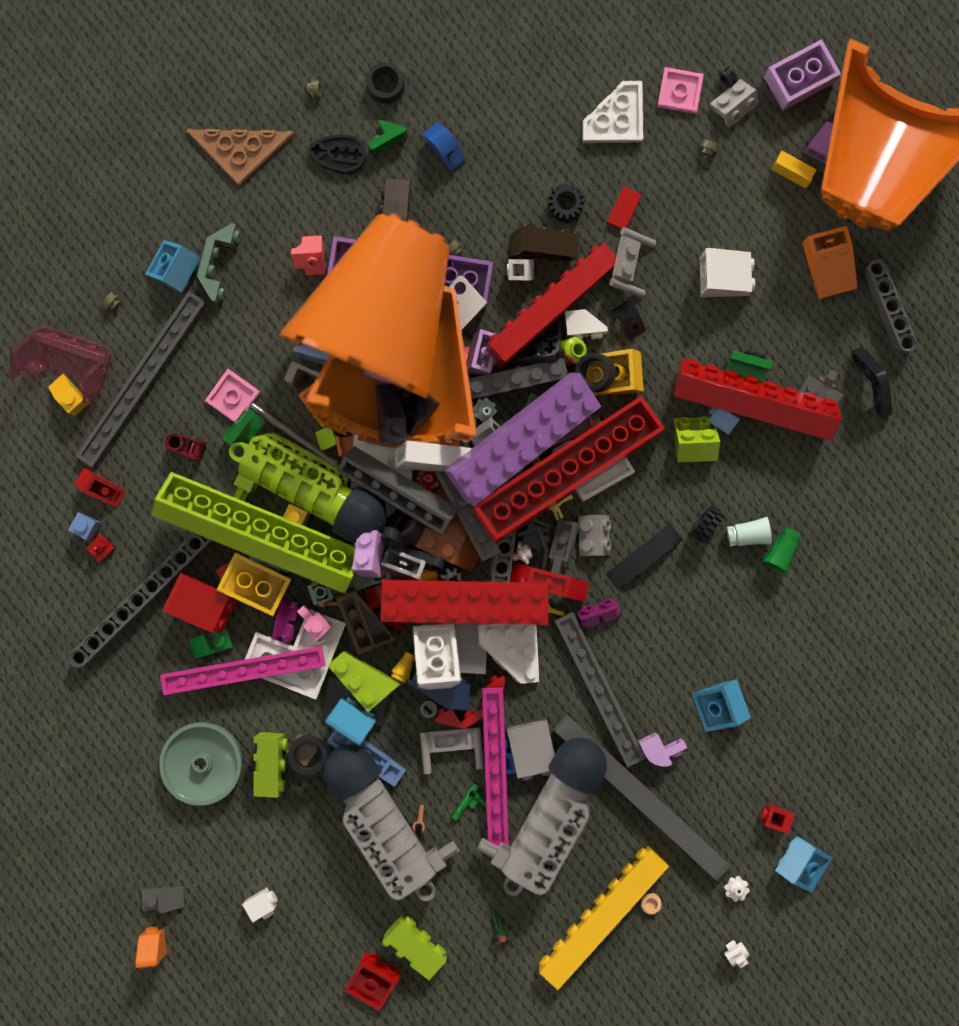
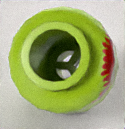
(572, 350)

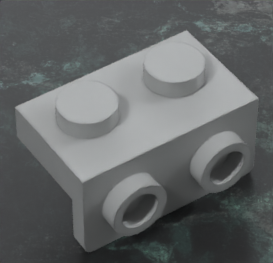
(735, 102)
(594, 535)

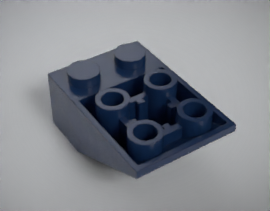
(451, 698)

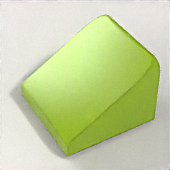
(326, 438)

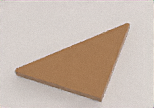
(240, 150)

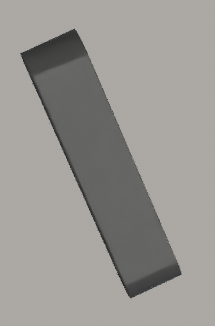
(891, 297)

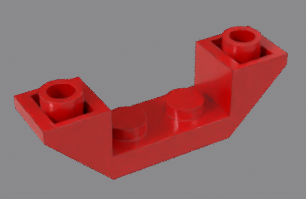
(558, 584)
(450, 718)

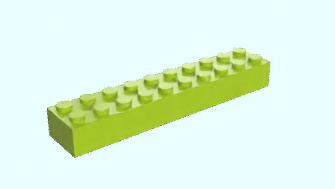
(255, 532)

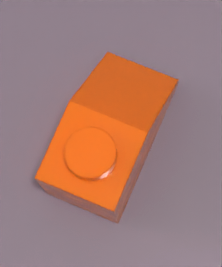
(151, 947)

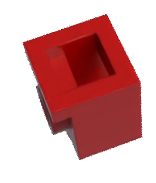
(783, 820)

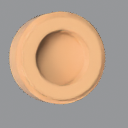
(650, 903)

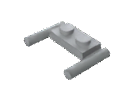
(627, 259)
(450, 741)

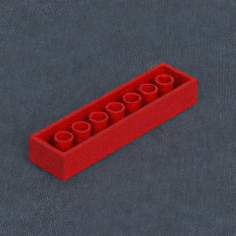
(757, 399)
(464, 602)

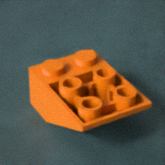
(831, 262)

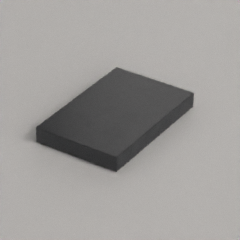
(337, 690)

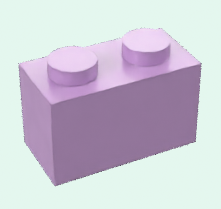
(479, 360)
(368, 555)

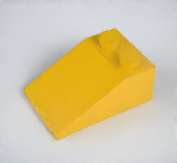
(628, 373)
(254, 584)

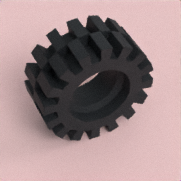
(574, 194)
(706, 524)

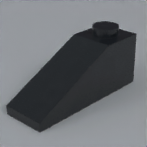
(390, 416)

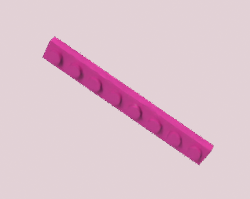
(243, 670)
(495, 765)

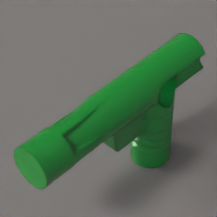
(470, 801)

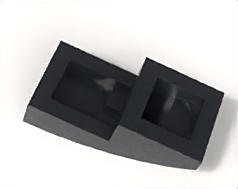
(420, 413)

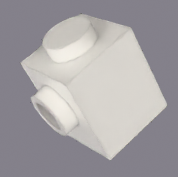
(520, 269)
(260, 905)

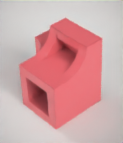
(310, 255)

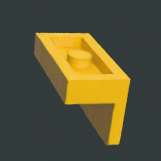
(794, 169)

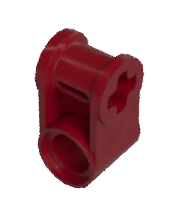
(188, 446)

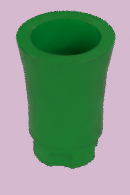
(783, 551)

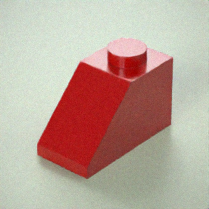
(99, 487)

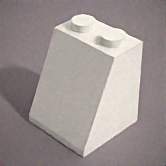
(726, 273)

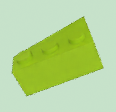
(362, 679)
(269, 764)
(415, 946)

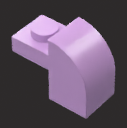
(659, 754)

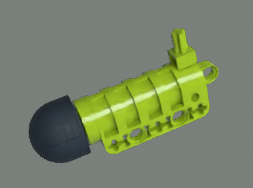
(319, 494)

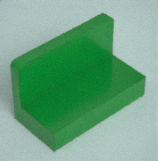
(748, 365)
(244, 428)

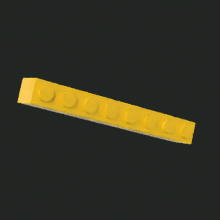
(603, 917)

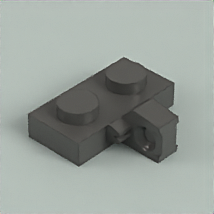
(822, 387)

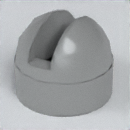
(431, 706)

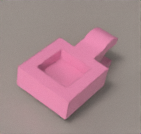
(315, 624)

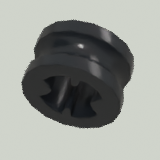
(728, 77)

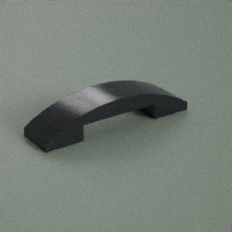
(644, 556)

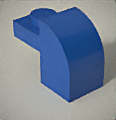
(444, 144)

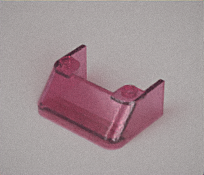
(65, 354)

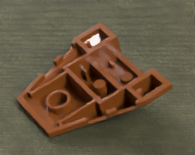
(452, 545)

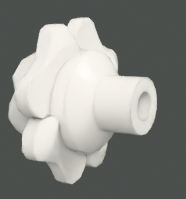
(523, 553)
(736, 888)

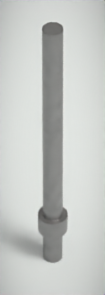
(292, 434)

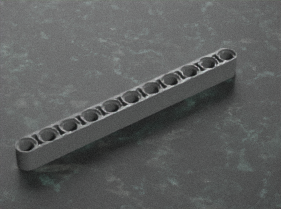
(130, 605)
(651, 805)

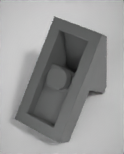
(163, 898)

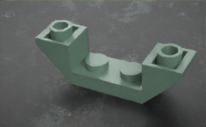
(225, 237)
(322, 593)

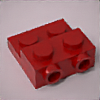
(373, 981)

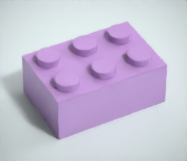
(802, 75)

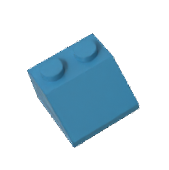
(173, 265)
(721, 706)
(351, 719)
(803, 864)

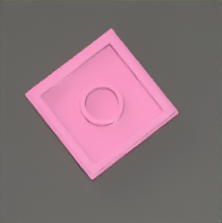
(680, 90)
(232, 395)

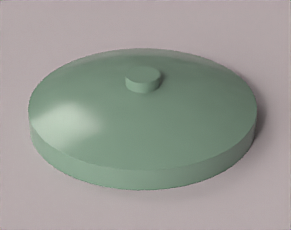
(201, 763)

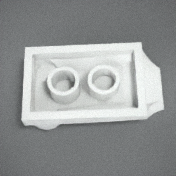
(436, 655)

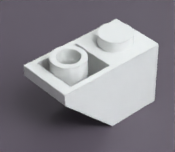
(582, 324)

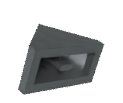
(402, 566)

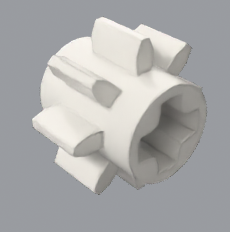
(737, 954)

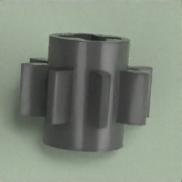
(452, 573)

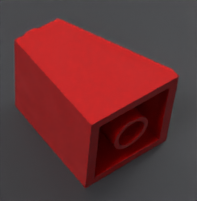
(199, 603)

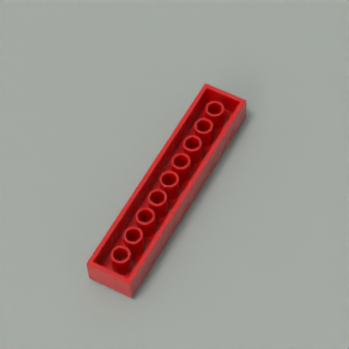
(568, 470)

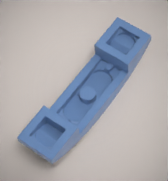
(390, 768)

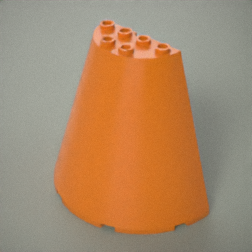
(884, 147)
(380, 304)
(348, 402)

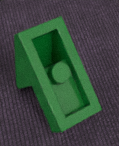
(391, 134)
(211, 643)

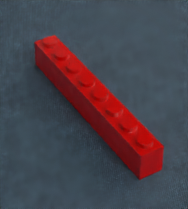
(551, 305)

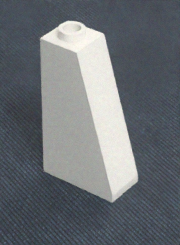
(427, 456)

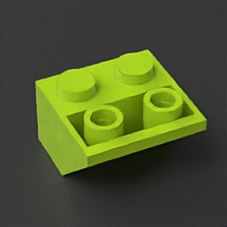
(695, 440)

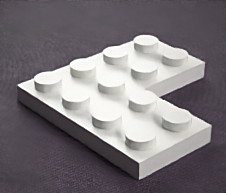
(306, 681)

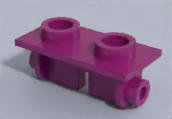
(607, 609)
(286, 613)

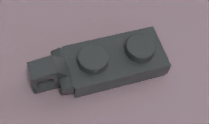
(563, 545)

